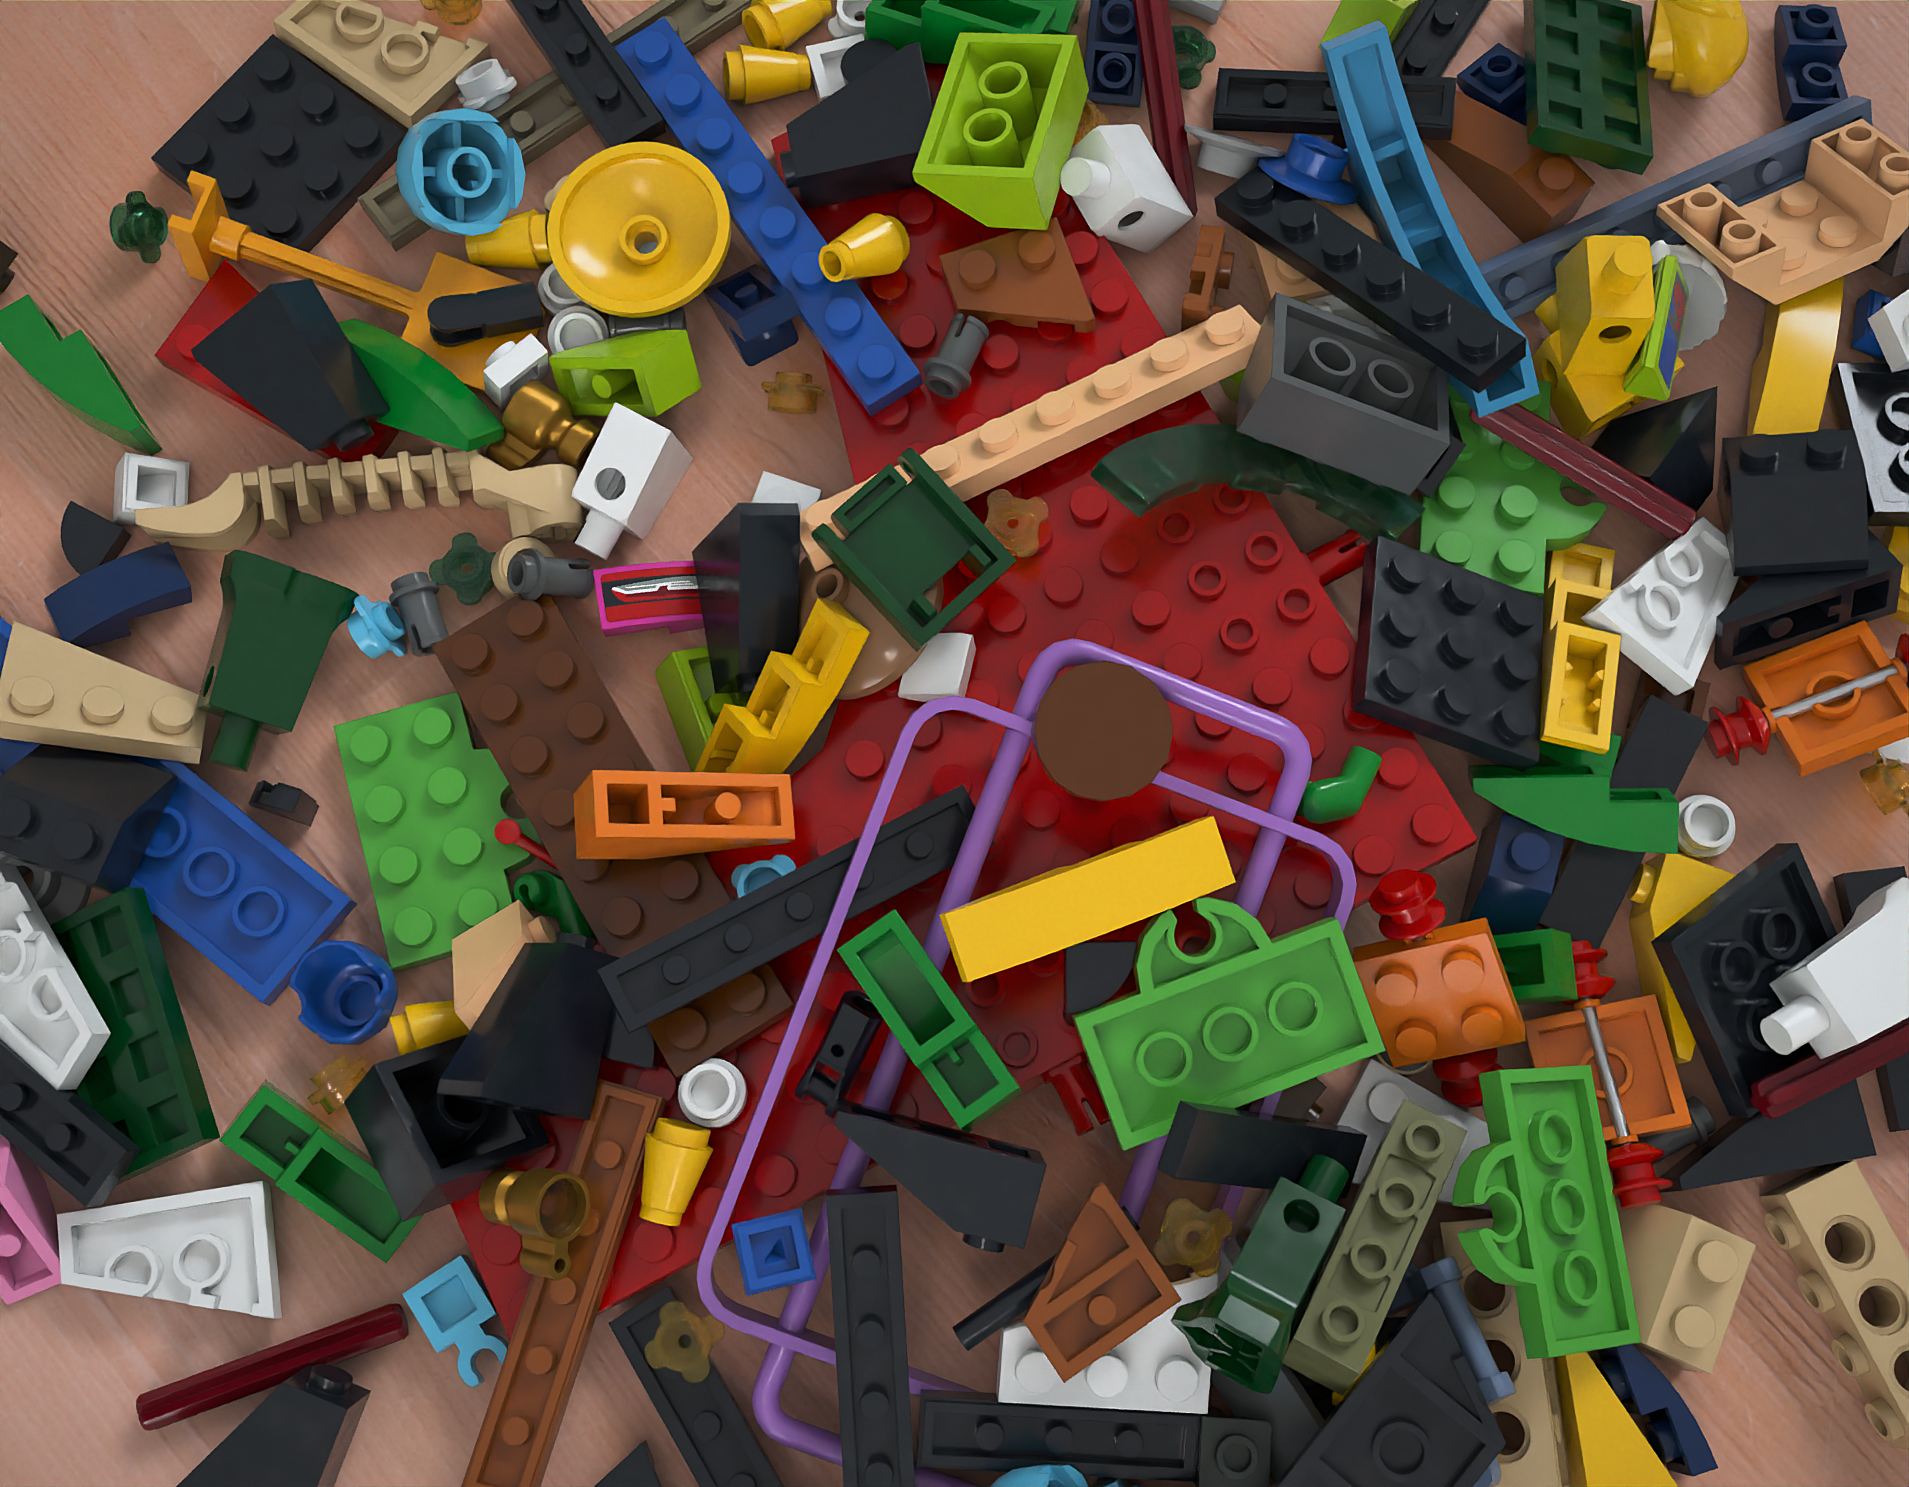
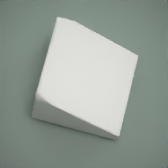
(148, 483)
(940, 669)

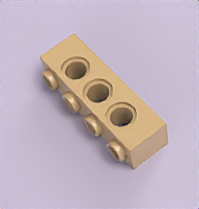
(1869, 1260)
(1537, 1402)

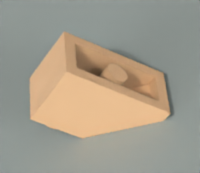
(486, 953)

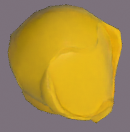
(1696, 44)

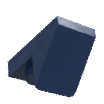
(754, 313)

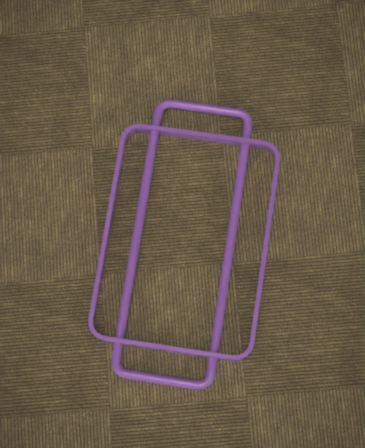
(788, 1332)

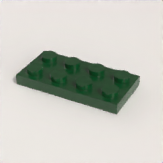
(1588, 81)
(147, 1068)

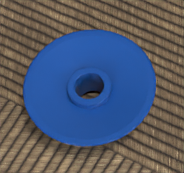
(1312, 169)

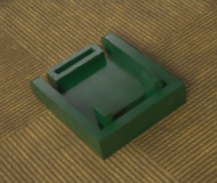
(906, 542)

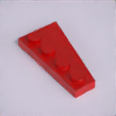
(215, 304)

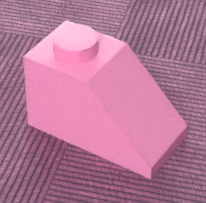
(26, 1228)

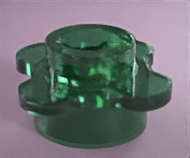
(1197, 49)
(139, 227)
(448, 570)

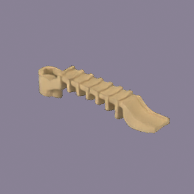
(229, 518)

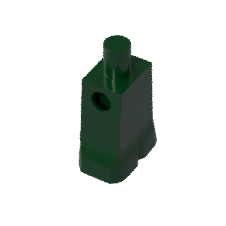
(266, 650)
(1249, 1317)

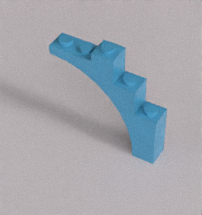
(1403, 194)

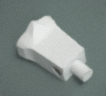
(1848, 984)

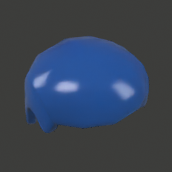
(344, 991)

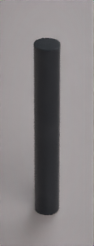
(1006, 1304)

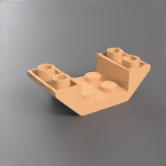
(1809, 231)

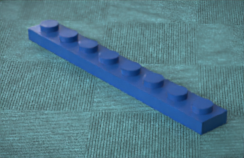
(770, 217)

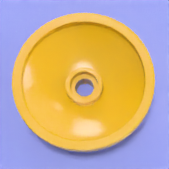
(635, 198)

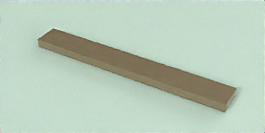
(547, 113)

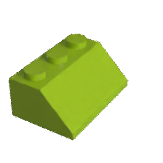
(1004, 126)

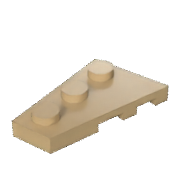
(386, 61)
(93, 703)

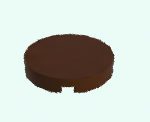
(1102, 731)

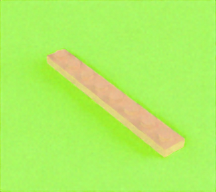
(1072, 415)

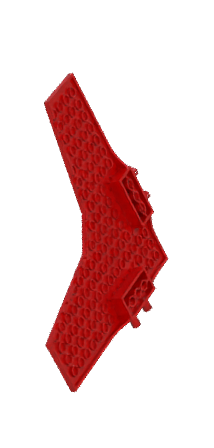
(1188, 587)

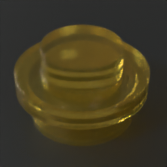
(337, 1082)

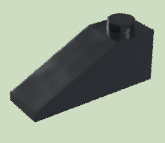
(1806, 606)
(1811, 1135)
(962, 1177)

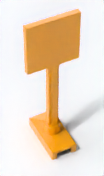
(213, 235)

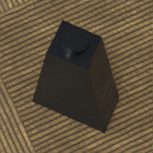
(862, 135)
(295, 367)
(749, 591)
(538, 1034)
(291, 1437)

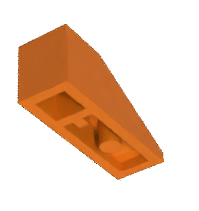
(679, 813)

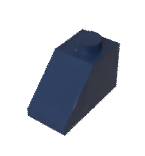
(1512, 875)

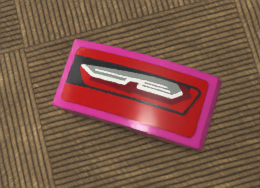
(648, 597)

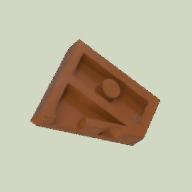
(1209, 271)
(1019, 280)
(1096, 1288)

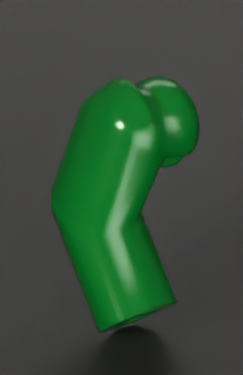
(1340, 795)
(551, 896)

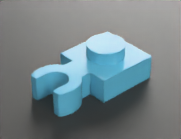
(454, 1310)

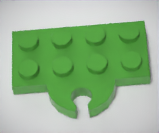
(1502, 506)
(428, 825)
(1225, 1019)
(1551, 1211)

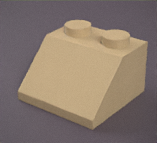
(1682, 1283)

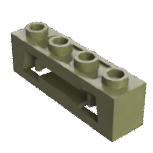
(1373, 1247)

